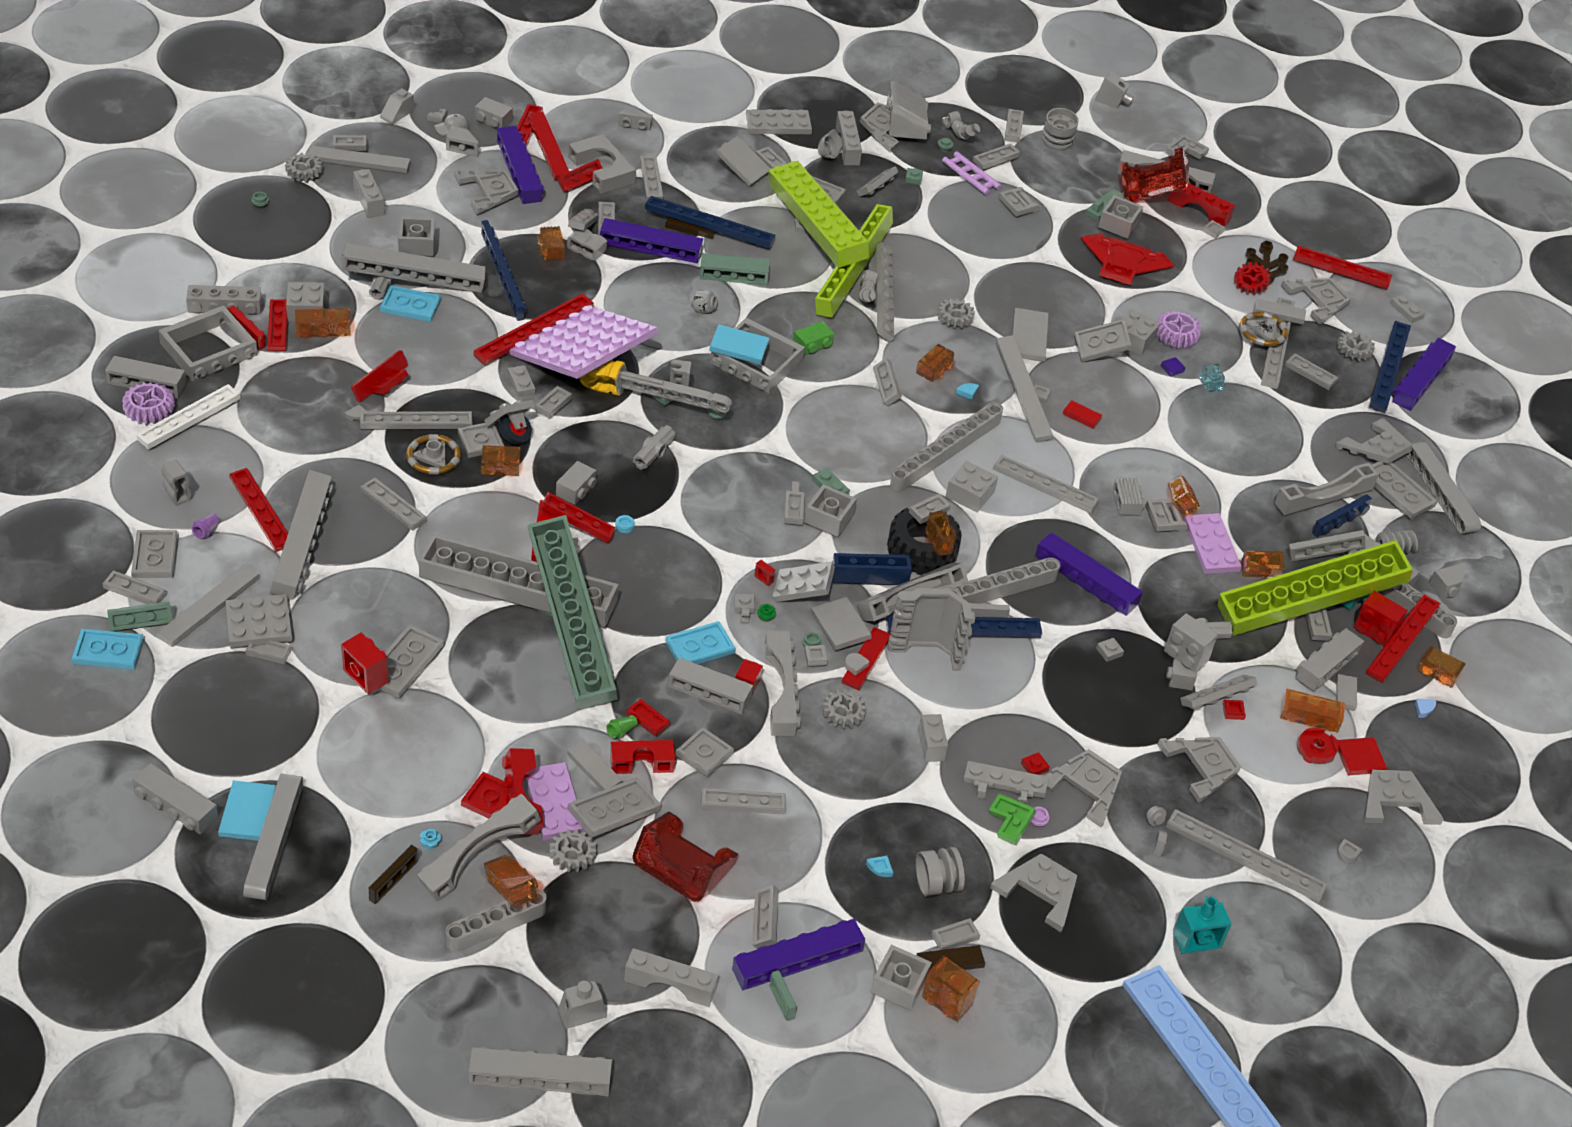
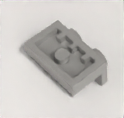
(635, 120)

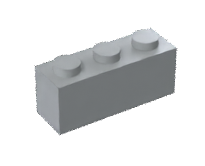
(368, 193)

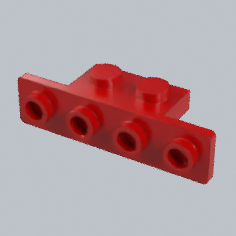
(382, 378)

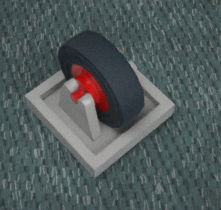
(513, 424)

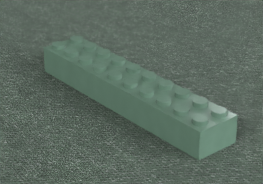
(572, 612)

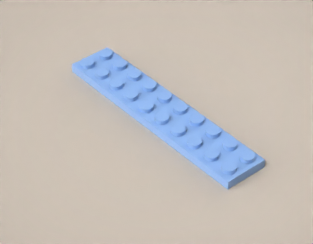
(1197, 1050)

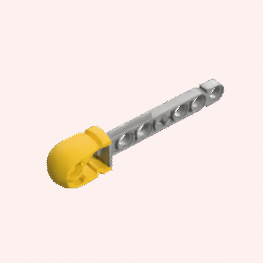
(614, 377)

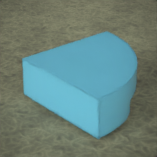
(967, 390)
(880, 866)

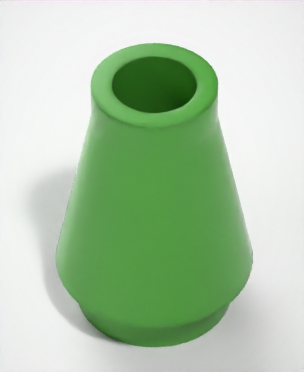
(619, 727)

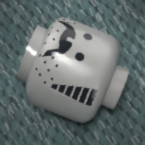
(704, 301)

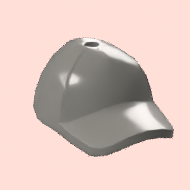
(456, 120)
(830, 145)

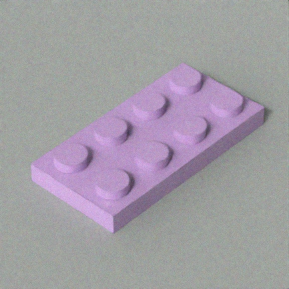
(1212, 543)
(553, 790)

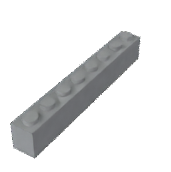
(413, 268)
(301, 535)

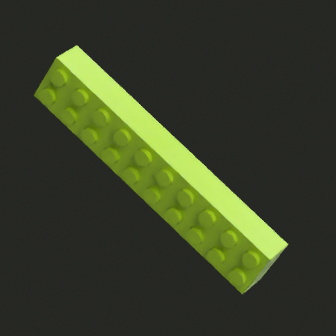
(818, 214)
(1315, 587)

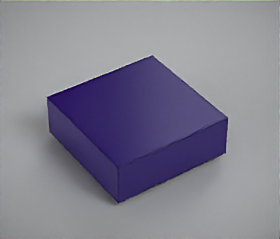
(1173, 366)

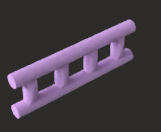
(980, 174)

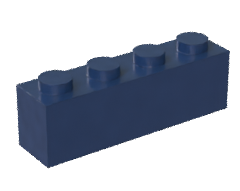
(871, 568)

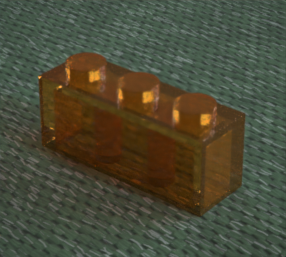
(322, 322)
(1312, 710)
(511, 880)

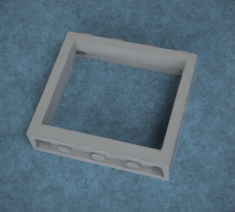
(201, 323)
(776, 343)

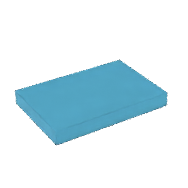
(410, 303)
(739, 344)
(701, 643)
(107, 649)
(246, 810)

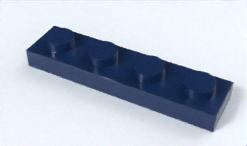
(1342, 515)

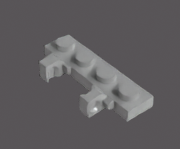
(1005, 779)

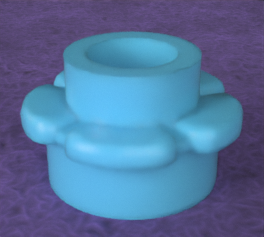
(430, 843)

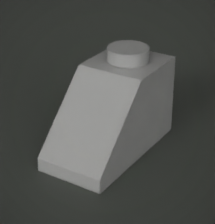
(398, 106)
(461, 141)
(1448, 580)
(1181, 676)

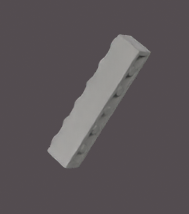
(540, 1071)

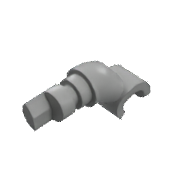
(960, 129)
(868, 285)

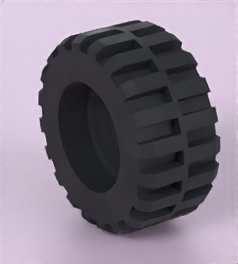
(922, 555)

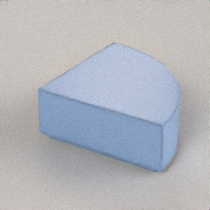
(1424, 707)

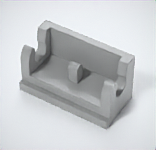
(680, 372)

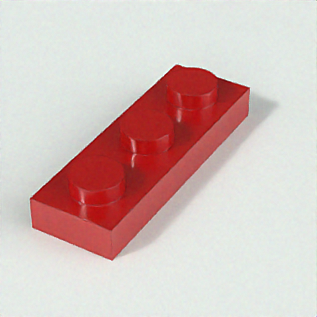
(579, 175)
(248, 325)

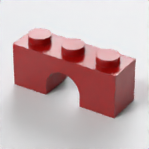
(656, 752)

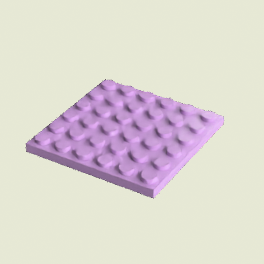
(583, 341)

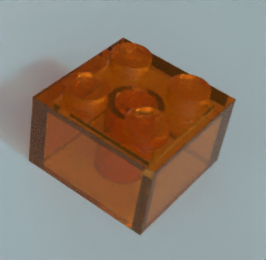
(950, 989)

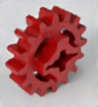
(1252, 278)

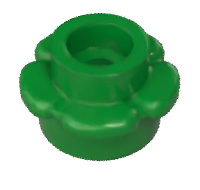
(766, 612)

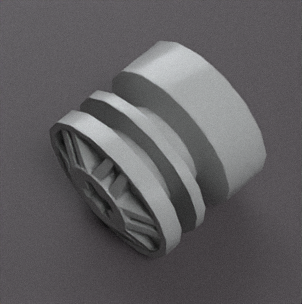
(1060, 128)
(939, 871)

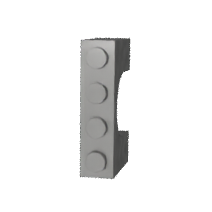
(601, 148)

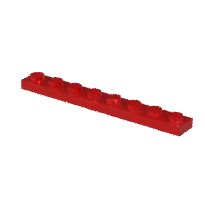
(503, 344)

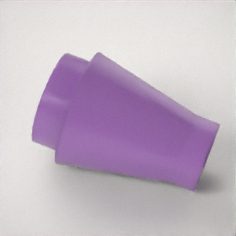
(204, 526)

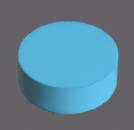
(624, 524)

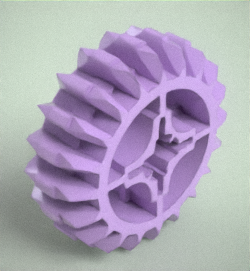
(1178, 329)
(148, 403)

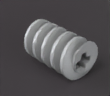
(1406, 539)

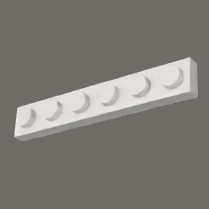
(188, 416)

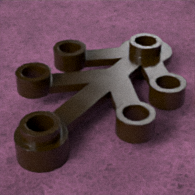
(1266, 249)

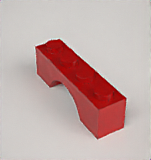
(1216, 208)
(519, 766)

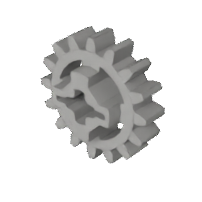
(303, 166)
(954, 312)
(1356, 345)
(842, 708)
(572, 850)

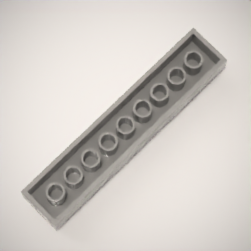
(503, 576)

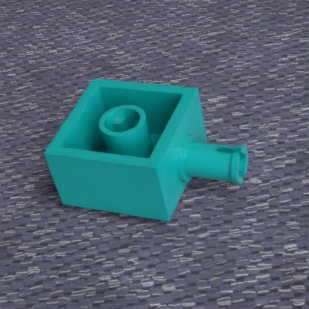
(1202, 927)

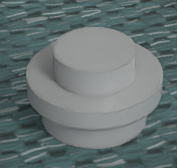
(1156, 815)

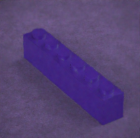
(520, 165)
(652, 240)
(1423, 373)
(1090, 574)
(798, 953)

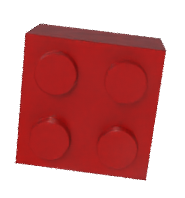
(1379, 618)
(365, 662)

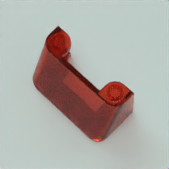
(1156, 178)
(679, 862)

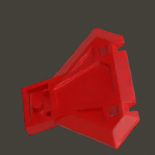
(1124, 259)

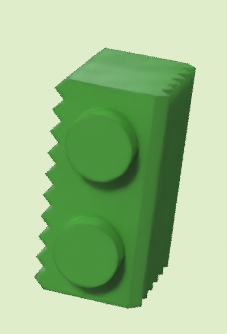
(814, 337)

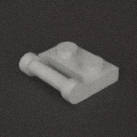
(1018, 201)
(1161, 515)

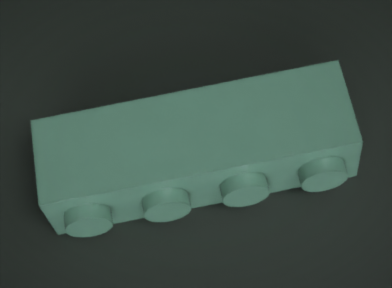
(734, 269)

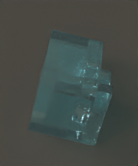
(1212, 378)

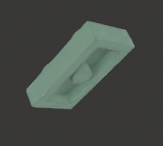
(829, 479)

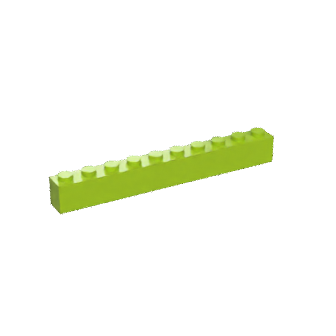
(843, 278)

